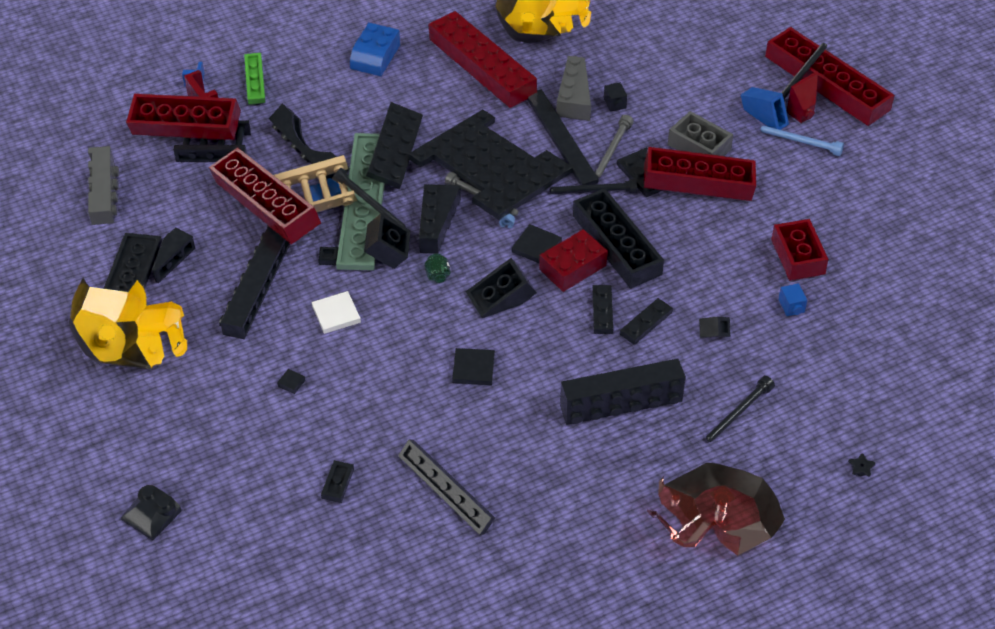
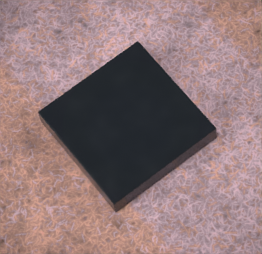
(535, 242)
(473, 366)

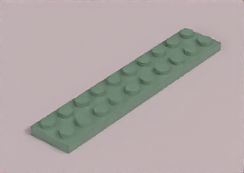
(359, 213)

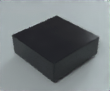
(328, 255)
(291, 381)

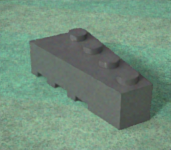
(574, 93)
(102, 185)

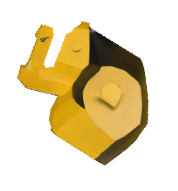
(540, 19)
(123, 329)

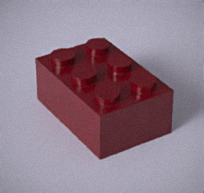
(799, 249)
(573, 260)

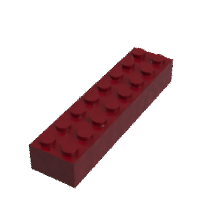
(482, 59)
(835, 79)
(265, 195)

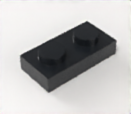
(337, 481)

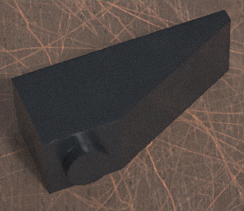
(173, 251)

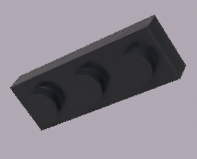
(602, 309)
(646, 321)

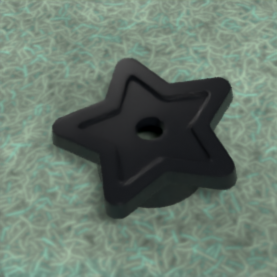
(861, 471)

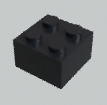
(387, 241)

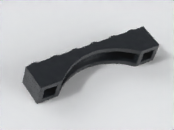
(288, 123)

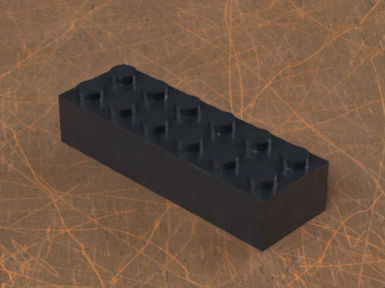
(626, 245)
(622, 391)

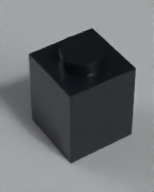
(615, 96)

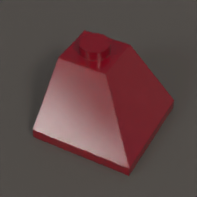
(803, 98)

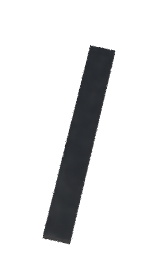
(562, 139)

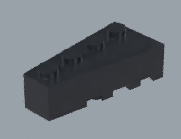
(437, 211)

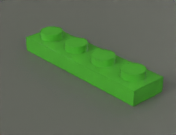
(254, 78)

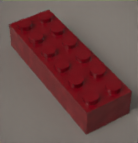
(183, 116)
(700, 173)

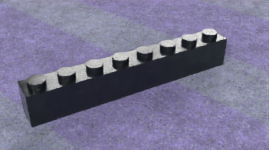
(254, 284)

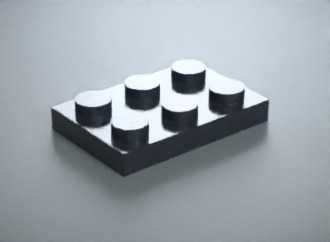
(633, 168)

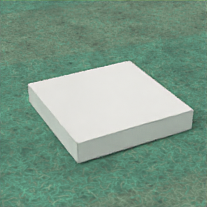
(336, 312)

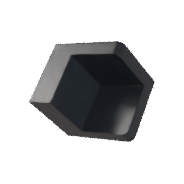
(714, 327)

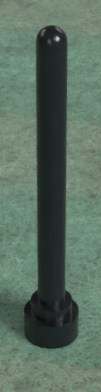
(804, 69)
(341, 177)
(629, 186)
(764, 385)

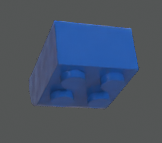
(375, 49)

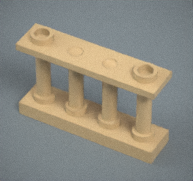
(320, 171)

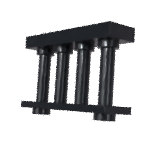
(211, 153)

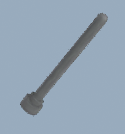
(625, 124)
(453, 179)

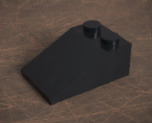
(501, 290)

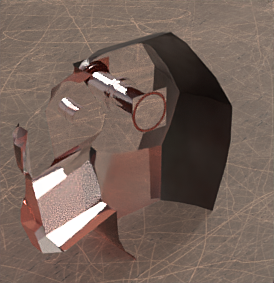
(723, 499)

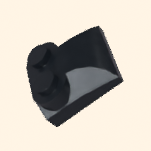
(151, 511)

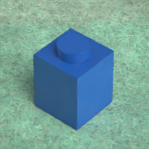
(792, 299)

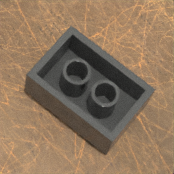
(699, 136)

